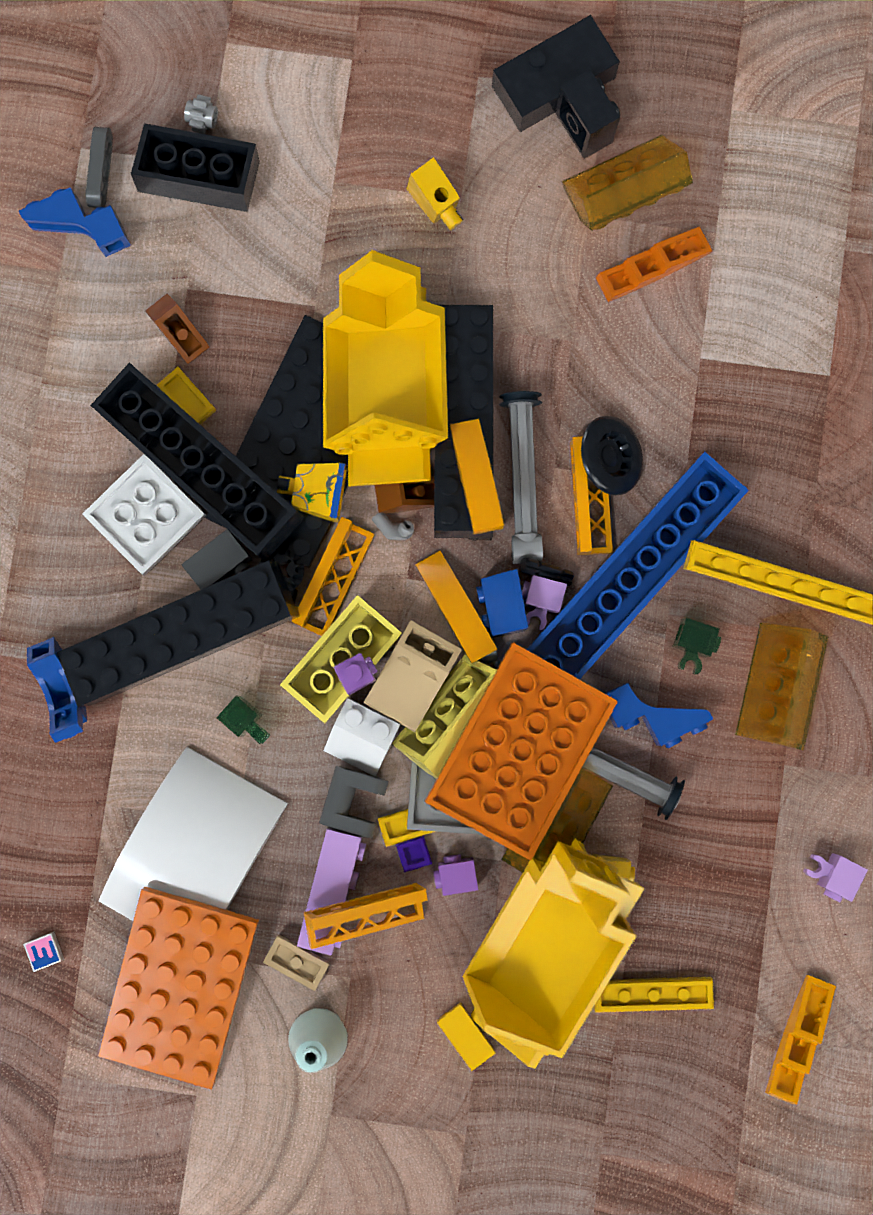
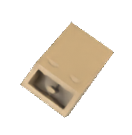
(412, 676)

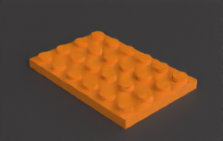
(521, 751)
(178, 987)

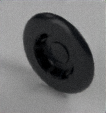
(611, 455)

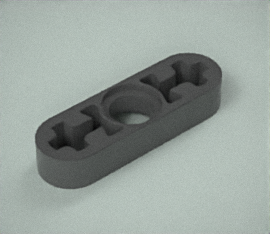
(99, 167)

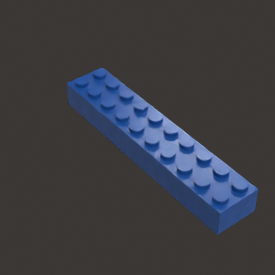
(638, 567)

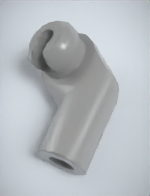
(393, 530)

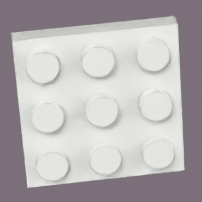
(144, 514)

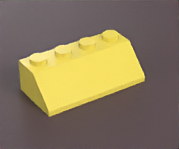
(353, 632)
(446, 716)

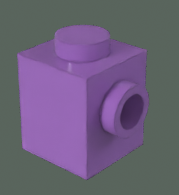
(356, 673)
(456, 875)

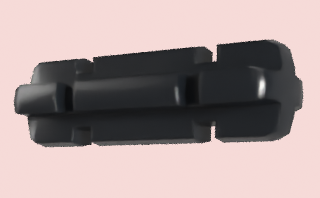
(546, 570)

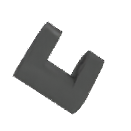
(340, 798)

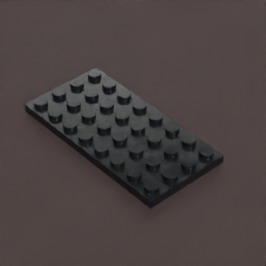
(291, 432)

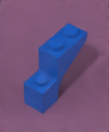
(65, 214)
(664, 724)

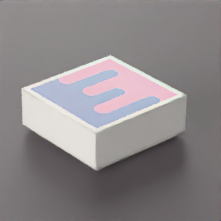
(43, 951)

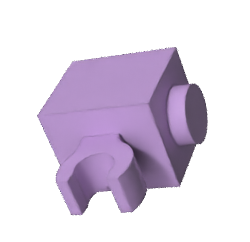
(544, 597)
(838, 876)

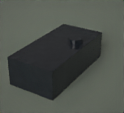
(533, 79)
(195, 167)

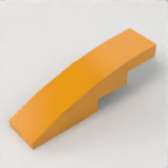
(476, 476)
(456, 607)
(800, 1038)

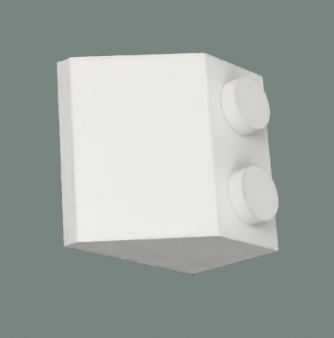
(361, 737)

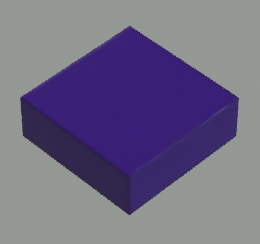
(414, 854)

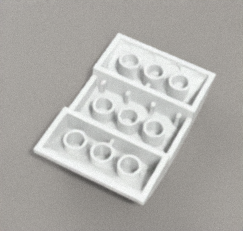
(194, 837)

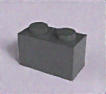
(217, 560)

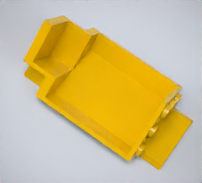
(384, 373)
(551, 952)

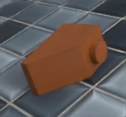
(177, 328)
(405, 496)

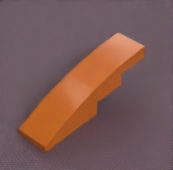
(653, 264)

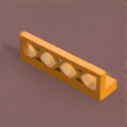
(582, 503)
(323, 572)
(363, 908)

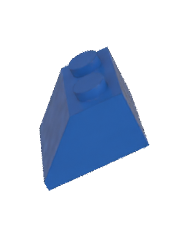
(502, 604)

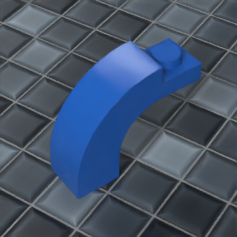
(64, 715)

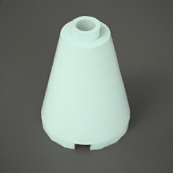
(317, 1039)

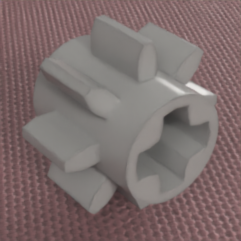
(201, 114)

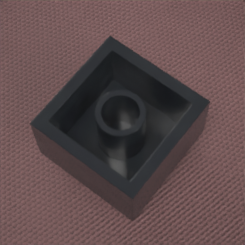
(587, 113)

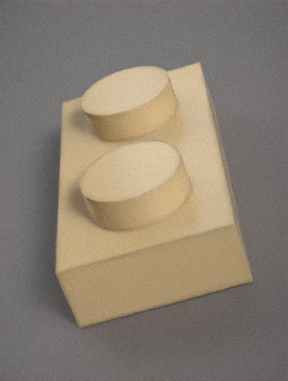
(296, 962)

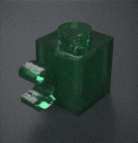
(696, 640)
(241, 718)

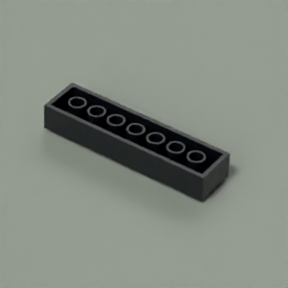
(468, 398)
(197, 462)
(178, 634)

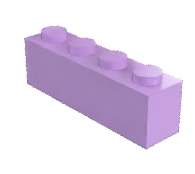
(333, 879)

